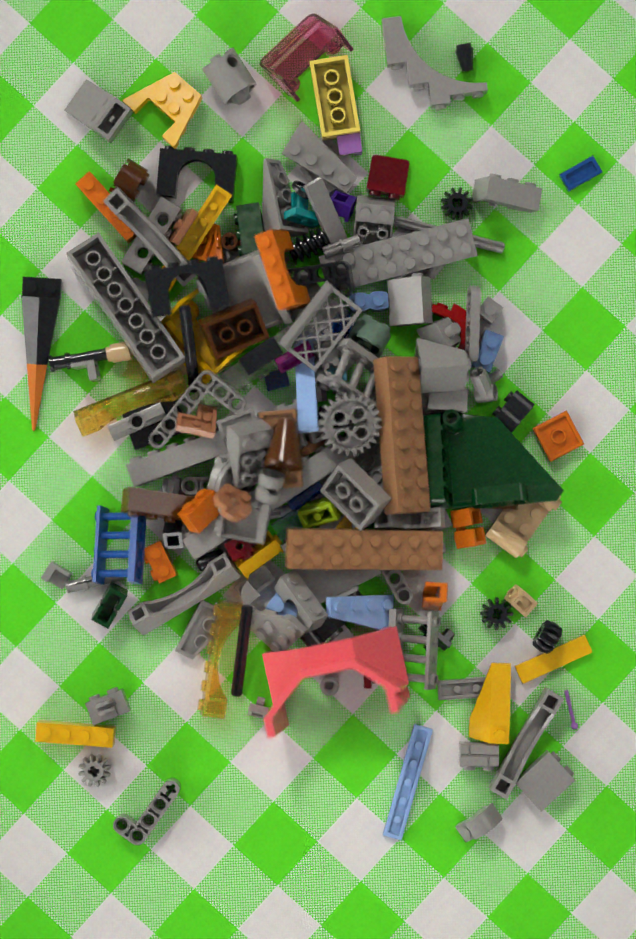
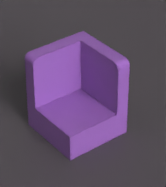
(349, 144)

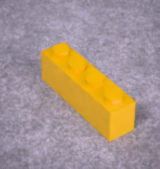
(75, 733)

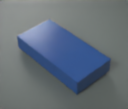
(580, 173)

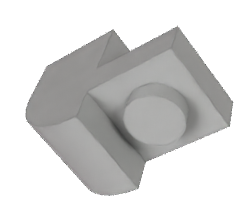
(480, 823)

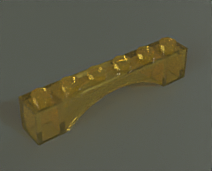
(99, 414)
(227, 619)

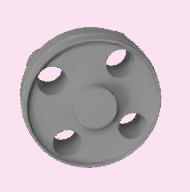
(222, 474)

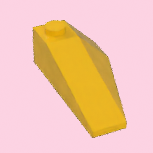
(491, 712)

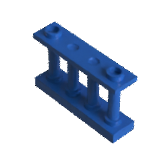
(134, 554)

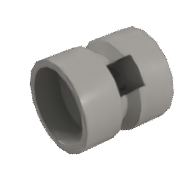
(269, 486)

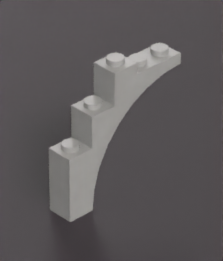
(419, 74)

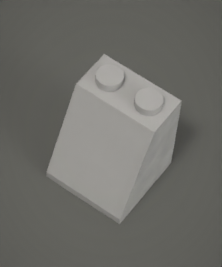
(441, 367)

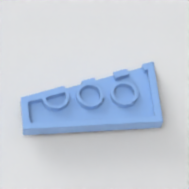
(361, 610)

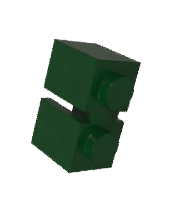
(106, 610)

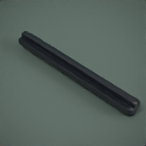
(189, 344)
(241, 650)

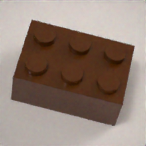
(233, 328)

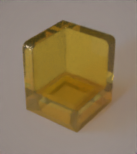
(135, 371)

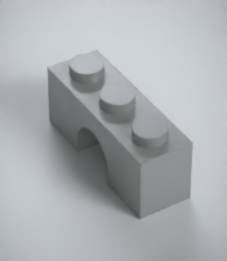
(309, 609)

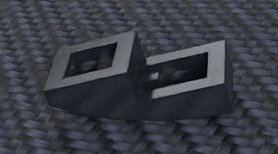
(261, 355)

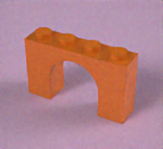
(272, 246)

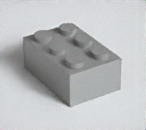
(355, 494)

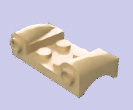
(515, 527)

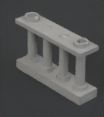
(363, 359)
(398, 618)

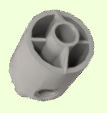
(230, 78)

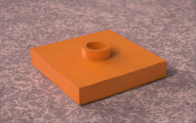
(558, 436)

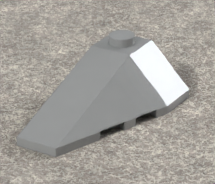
(277, 199)

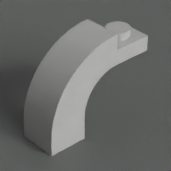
(424, 520)

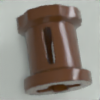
(224, 241)

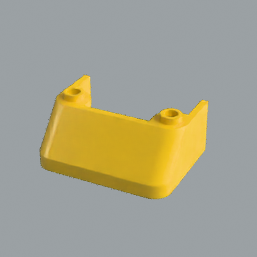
(204, 358)

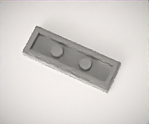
(459, 688)

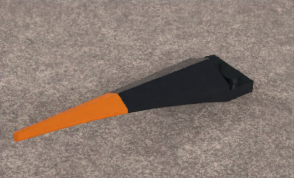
(40, 310)

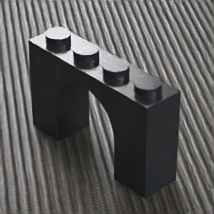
(173, 161)
(159, 282)

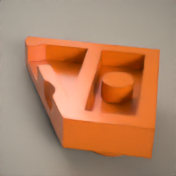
(210, 245)

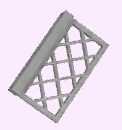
(306, 316)

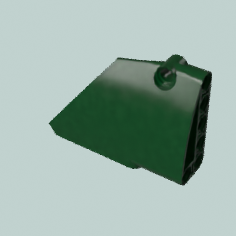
(481, 464)

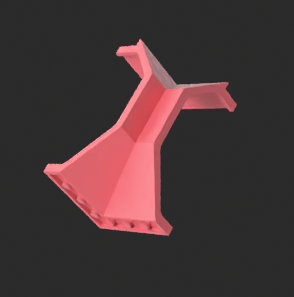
(372, 654)

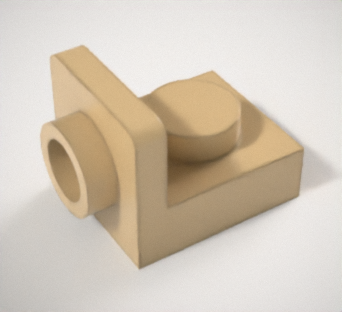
(520, 600)

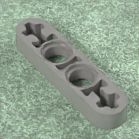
(472, 323)

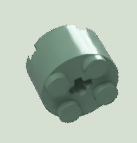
(370, 334)

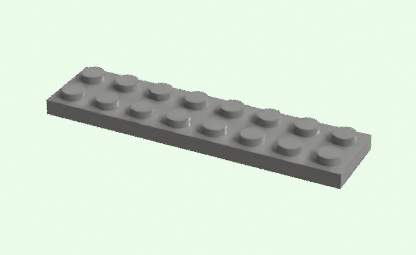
(406, 253)

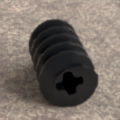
(308, 245)

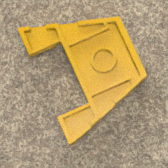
(174, 99)

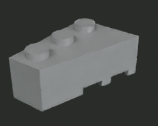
(507, 193)

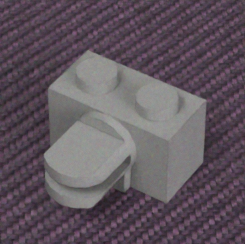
(107, 706)

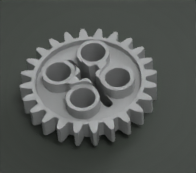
(347, 406)

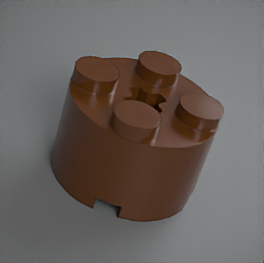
(130, 179)

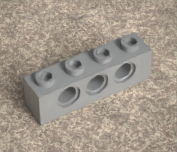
(162, 208)

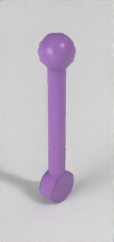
(574, 725)

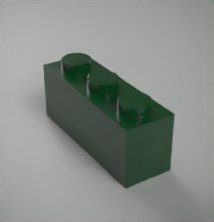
(250, 224)

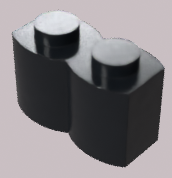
(514, 410)

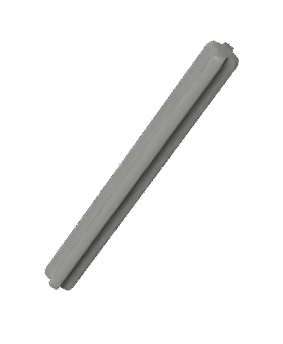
(480, 242)

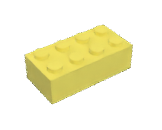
(334, 97)

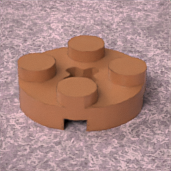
(241, 499)

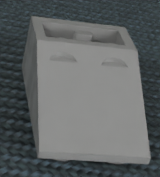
(99, 110)
(373, 219)
(247, 450)

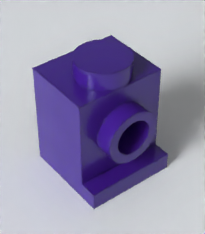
(343, 204)

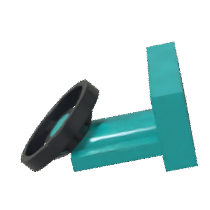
(299, 207)

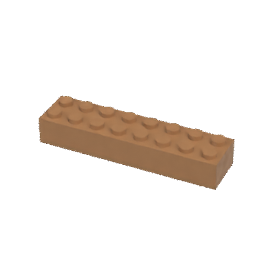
(401, 434)
(364, 549)

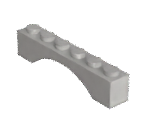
(142, 226)
(154, 613)
(534, 726)

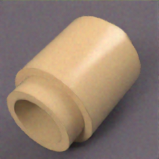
(118, 352)

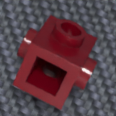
(238, 553)

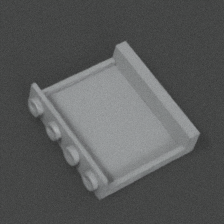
(247, 280)
(333, 581)

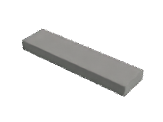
(325, 211)

